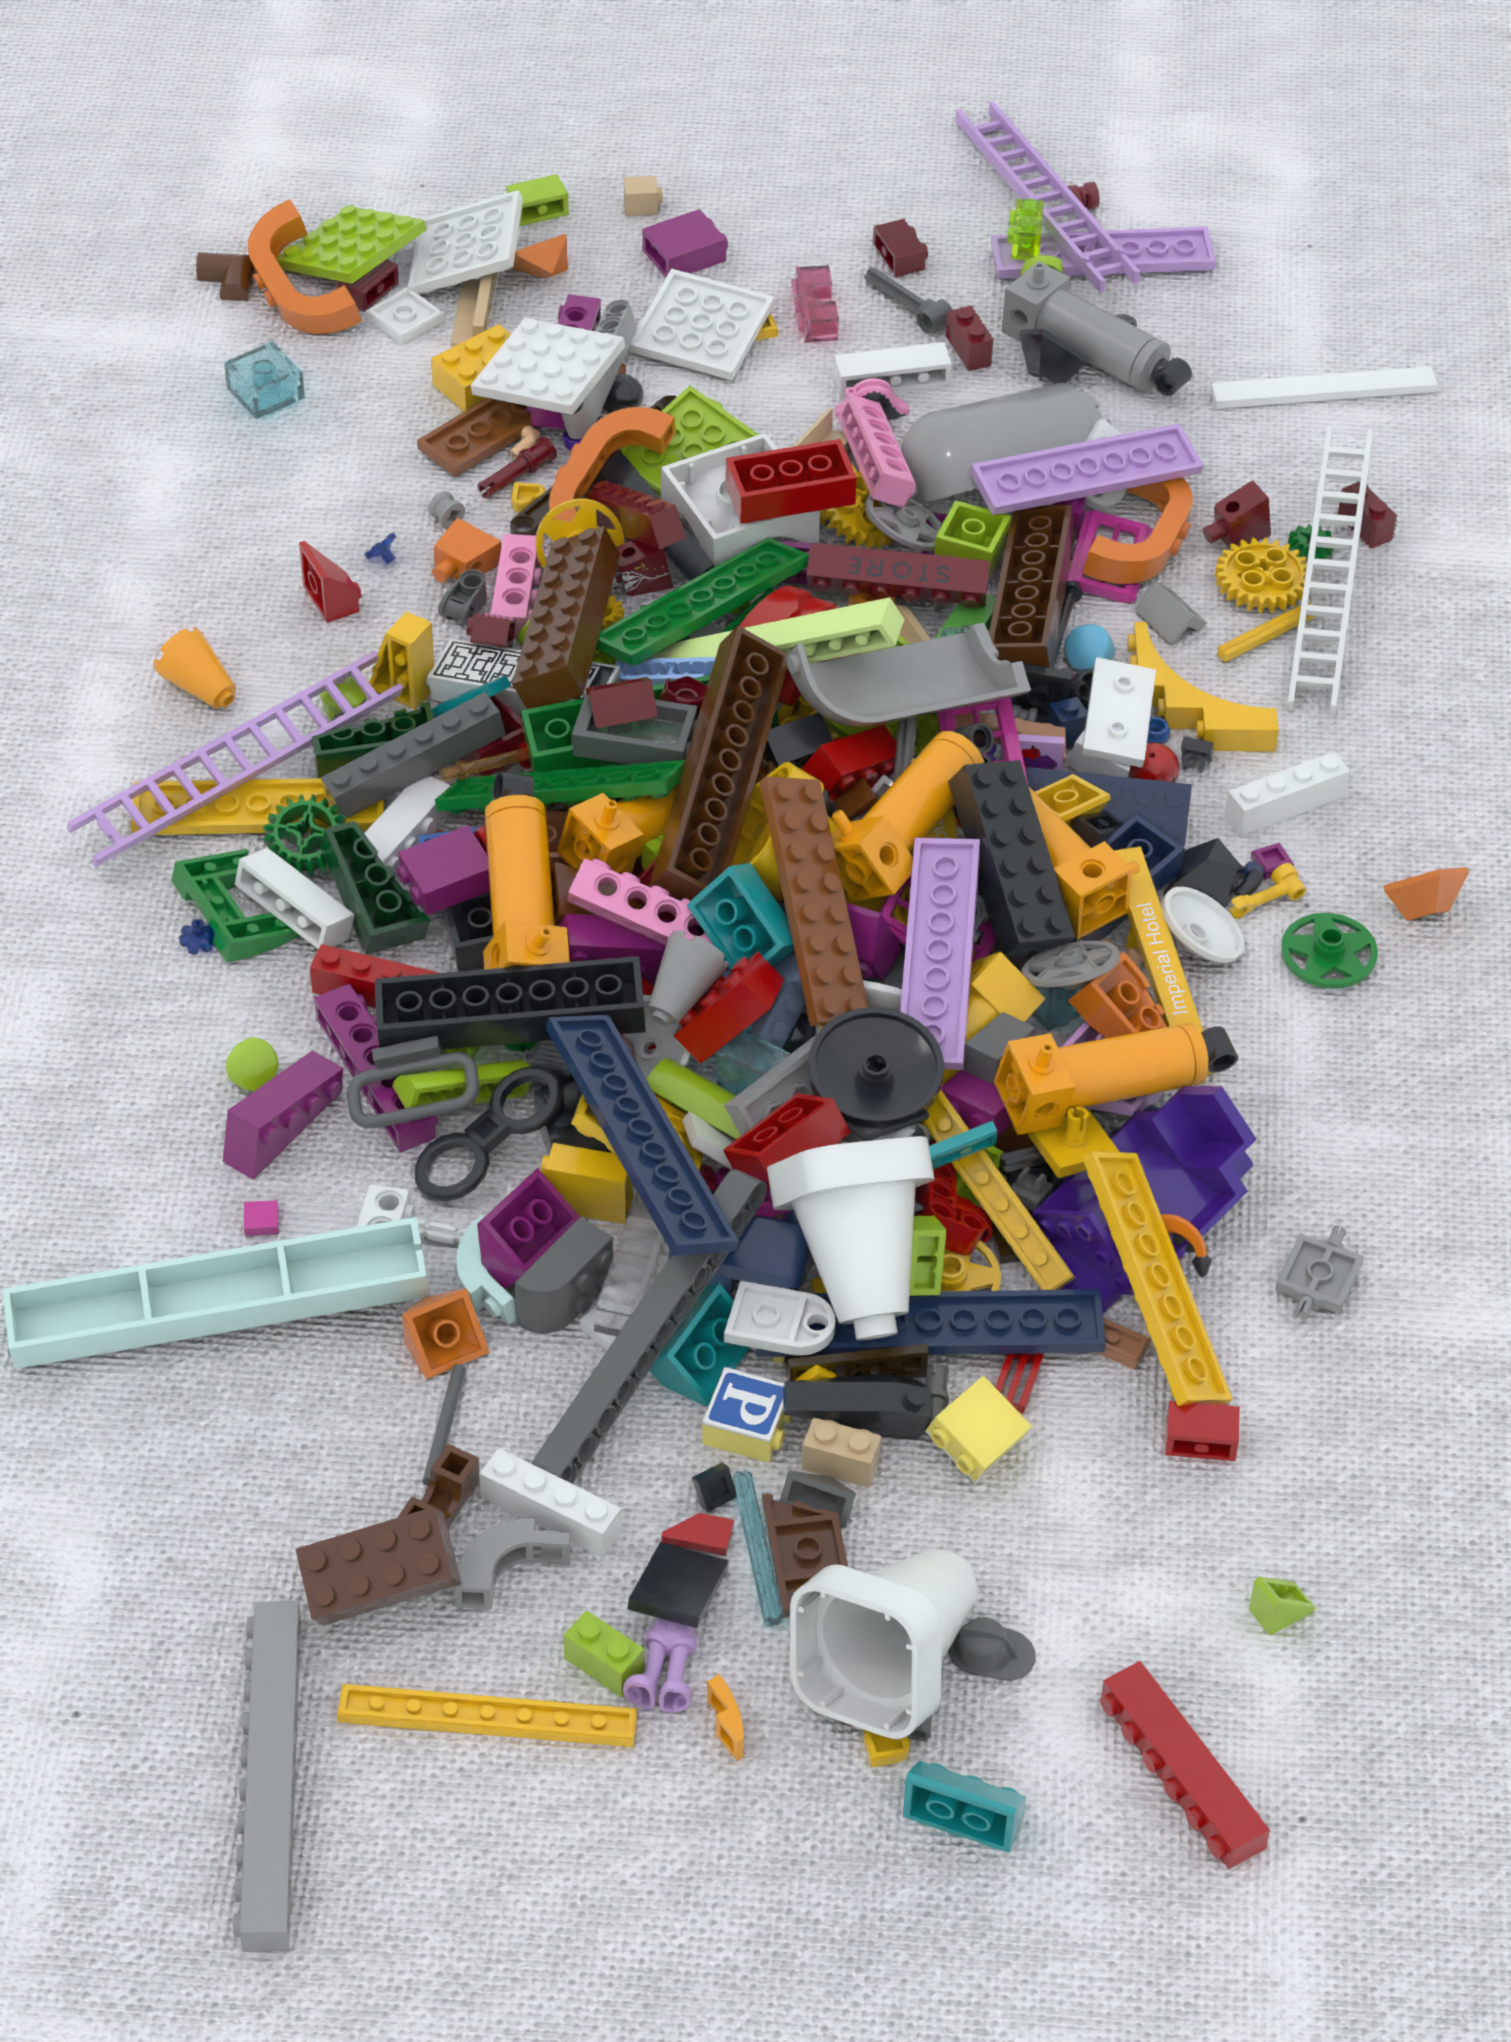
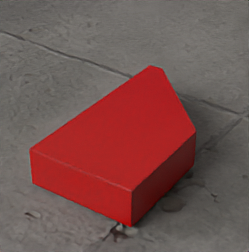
(701, 1533)

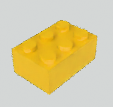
(460, 365)

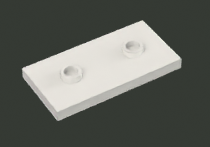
(1118, 712)

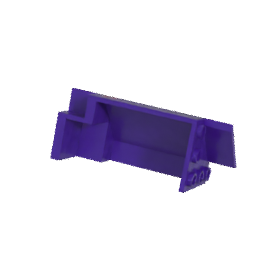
(1194, 1169)

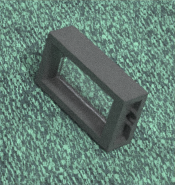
(640, 741)

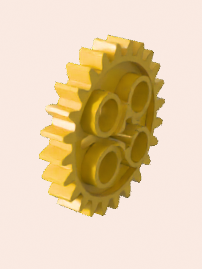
(854, 521)
(1261, 575)

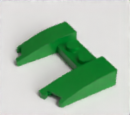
(235, 936)

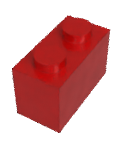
(1202, 1431)

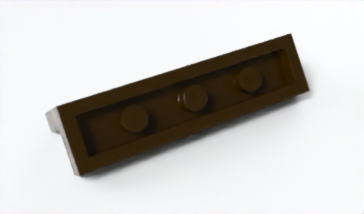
(901, 1361)

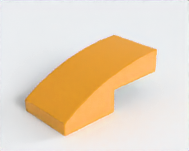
(728, 1718)

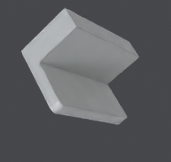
(1168, 612)

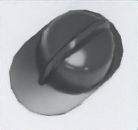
(992, 1650)

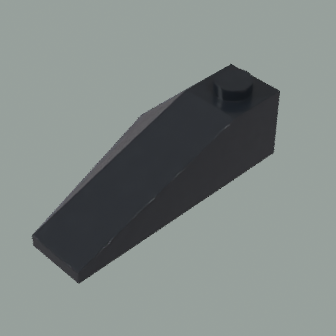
(869, 1402)

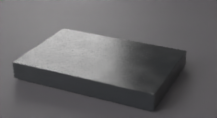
(678, 1585)

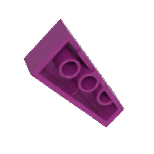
(598, 938)
(278, 1112)

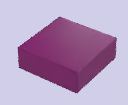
(1270, 858)

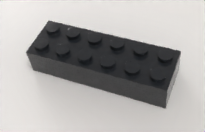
(1014, 858)

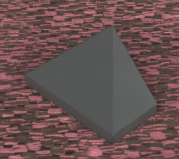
(818, 1493)

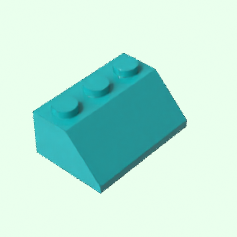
(743, 917)
(697, 1350)
(963, 1805)

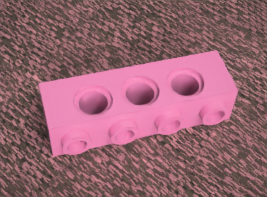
(517, 579)

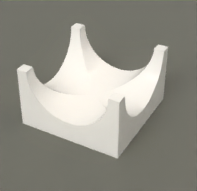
(702, 498)

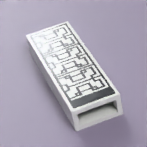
(470, 665)

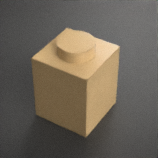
(642, 196)

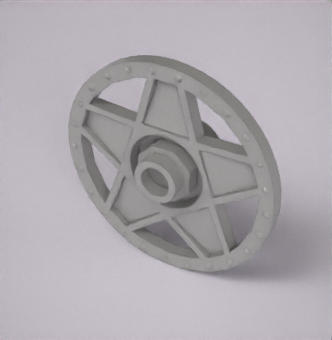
(905, 523)
(1072, 965)

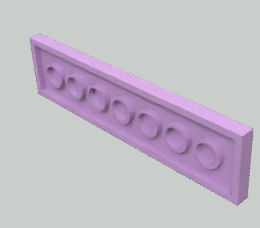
(1147, 248)
(1085, 469)
(941, 941)

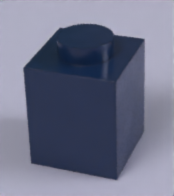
(1071, 716)

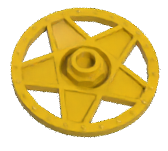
(583, 519)
(962, 1275)

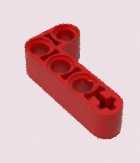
(939, 1199)

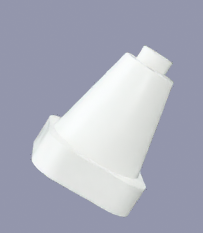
(858, 1223)
(877, 1640)

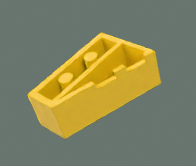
(405, 659)

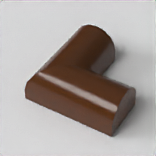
(232, 270)

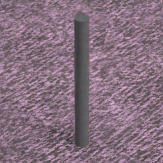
(446, 1418)

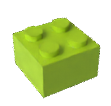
(973, 534)

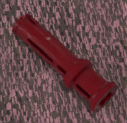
(526, 462)

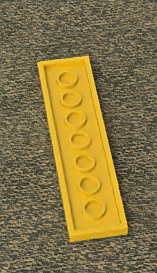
(241, 809)
(1157, 1278)

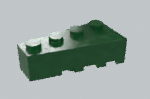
(347, 743)
(368, 888)

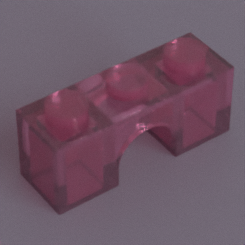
(814, 302)

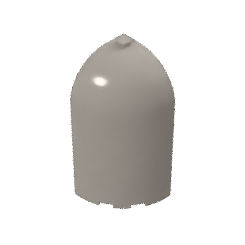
(950, 440)
(907, 679)

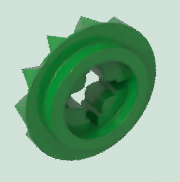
(1299, 538)

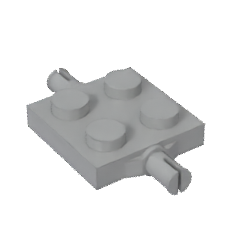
(1319, 1273)

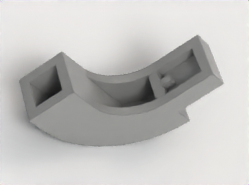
(501, 1549)

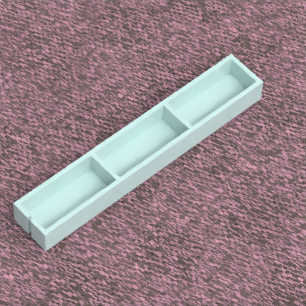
(214, 1293)

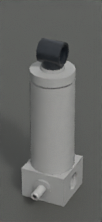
(1043, 301)

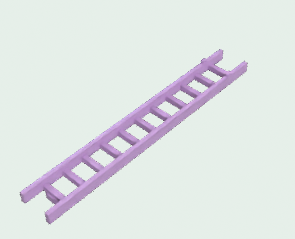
(1061, 191)
(228, 741)

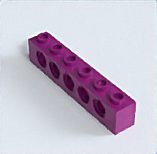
(577, 313)
(354, 1035)

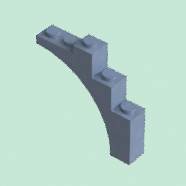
(788, 1005)

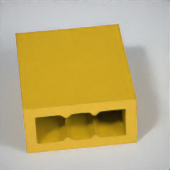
(590, 1182)

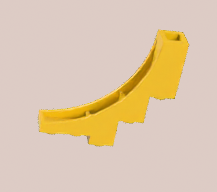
(1187, 707)

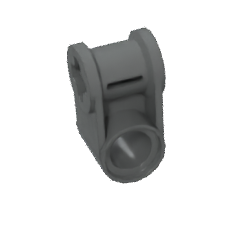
(464, 597)

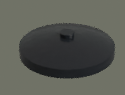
(876, 1066)

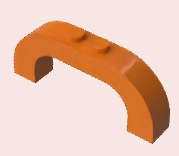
(305, 313)
(614, 431)
(1144, 560)

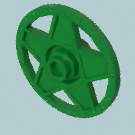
(1329, 950)

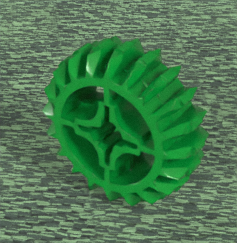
(283, 828)

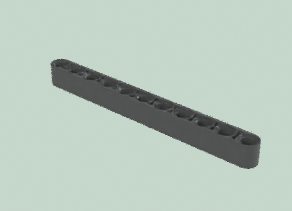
(643, 1339)

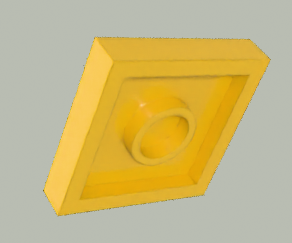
(1075, 1138)

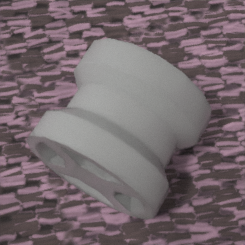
(446, 508)

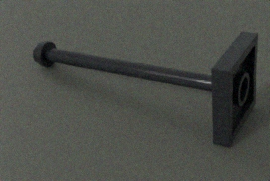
(1046, 683)

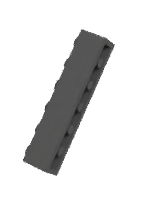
(413, 755)

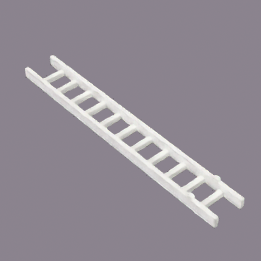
(1332, 565)

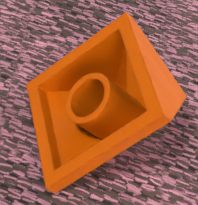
(543, 258)
(1427, 892)
(443, 1332)

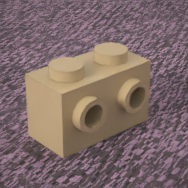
(841, 1452)

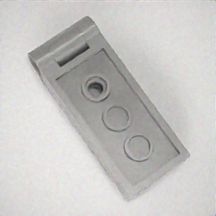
(772, 1090)

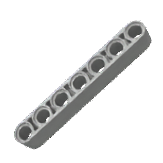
(616, 321)

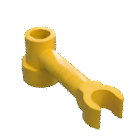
(1285, 881)

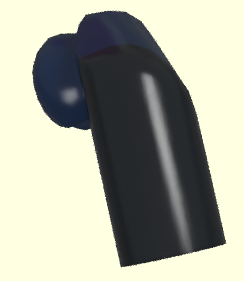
(1254, 877)

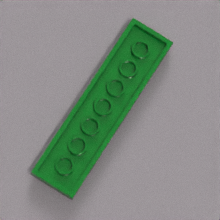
(701, 601)
(571, 785)

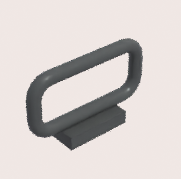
(410, 1059)

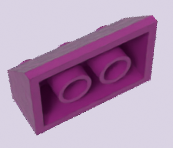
(873, 941)
(523, 1228)

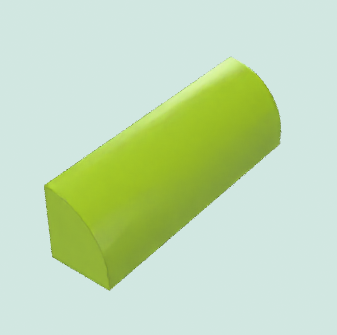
(451, 1083)
(693, 1094)

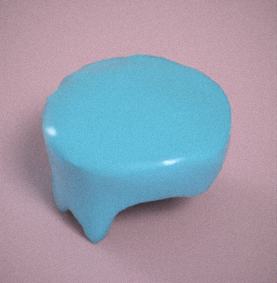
(1086, 644)

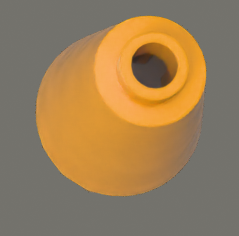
(195, 668)

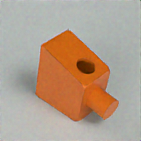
(464, 549)

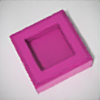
(261, 1218)

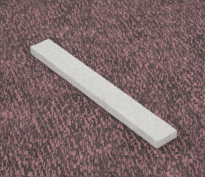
(1323, 387)

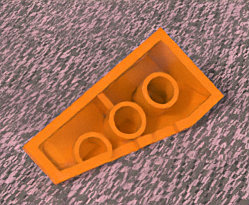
(1119, 1002)

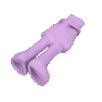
(664, 1640)

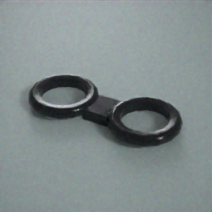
(488, 1132)

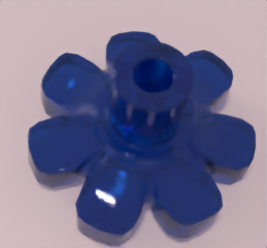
(382, 549)
(197, 937)

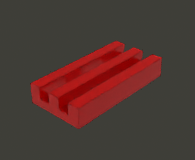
(1023, 1358)

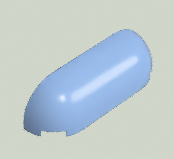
(662, 668)

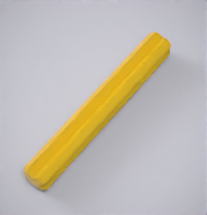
(1260, 634)

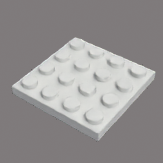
(466, 243)
(701, 324)
(548, 366)

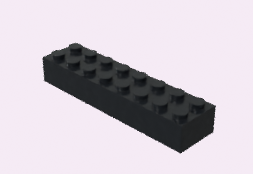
(507, 1002)

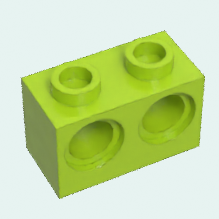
(927, 1256)

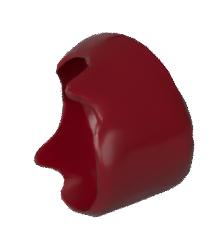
(684, 691)

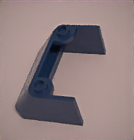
(770, 1253)

